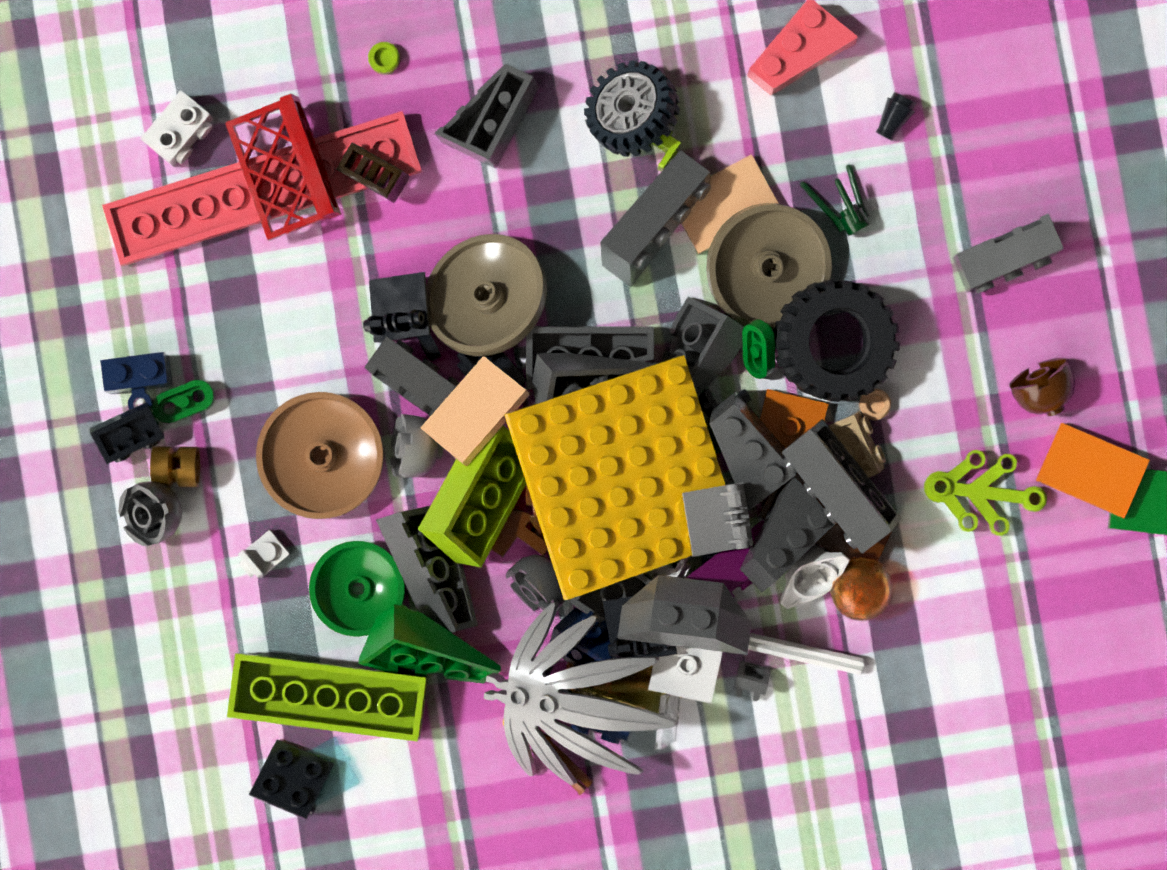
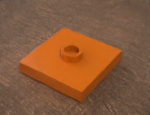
(790, 415)

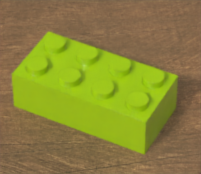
(476, 502)

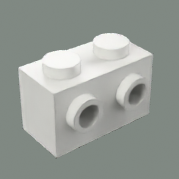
(178, 129)

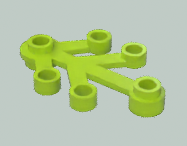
(979, 492)

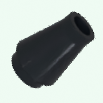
(895, 114)

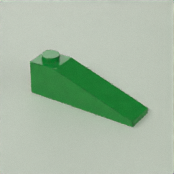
(416, 642)

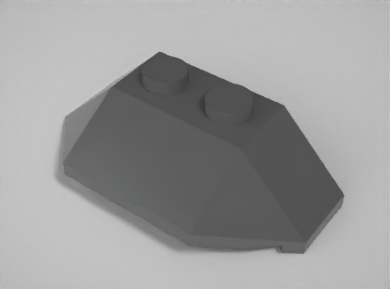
(686, 615)

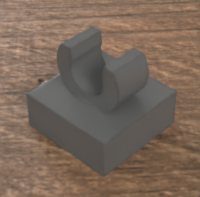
(752, 678)

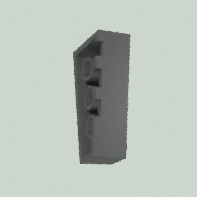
(654, 218)
(409, 376)

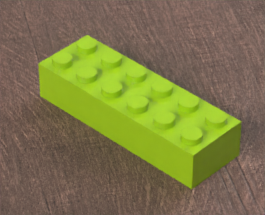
(327, 697)

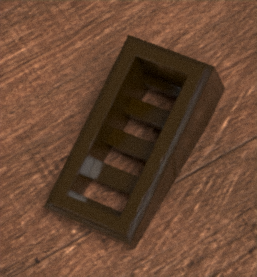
(395, 184)

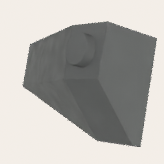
(706, 340)
(567, 372)

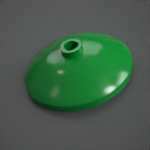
(334, 580)

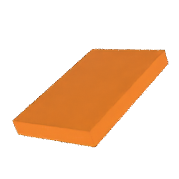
(1092, 470)

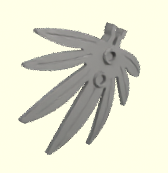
(540, 700)

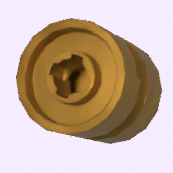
(164, 462)

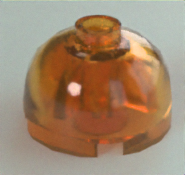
(862, 589)

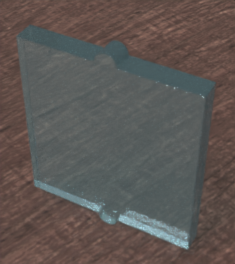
(342, 774)

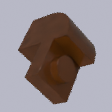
(516, 528)

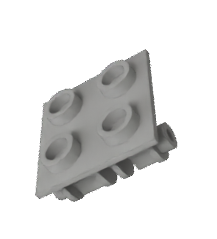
(717, 519)

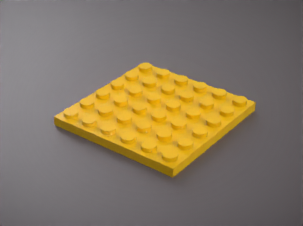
(613, 472)

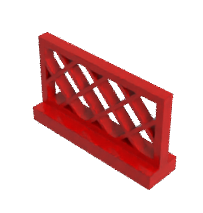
(307, 155)

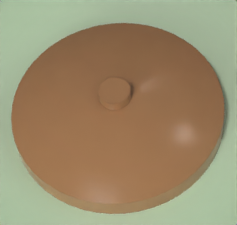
(319, 455)

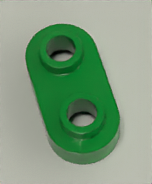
(758, 348)
(184, 401)

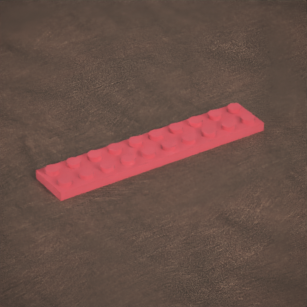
(221, 199)

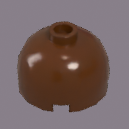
(1045, 388)

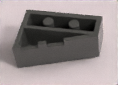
(749, 449)

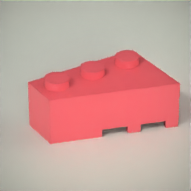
(801, 46)

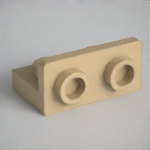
(855, 436)

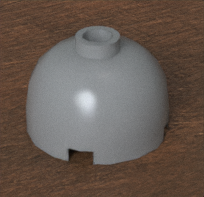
(413, 448)

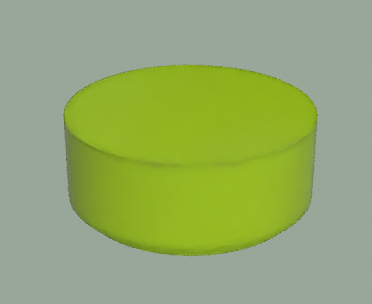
(384, 58)

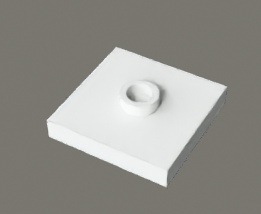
(687, 674)

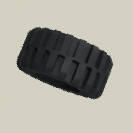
(877, 346)

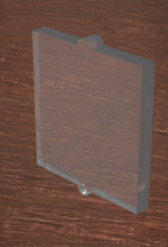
(668, 707)

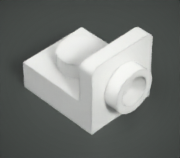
(263, 555)

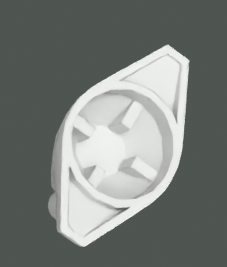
(812, 576)

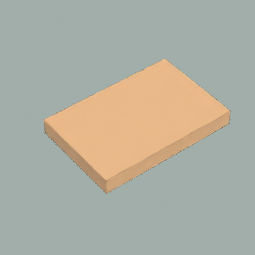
(730, 192)
(474, 411)

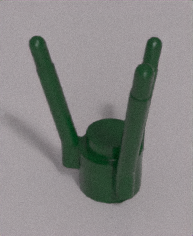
(855, 216)

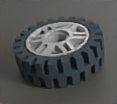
(632, 108)

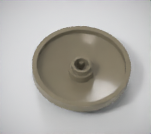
(764, 260)
(486, 295)

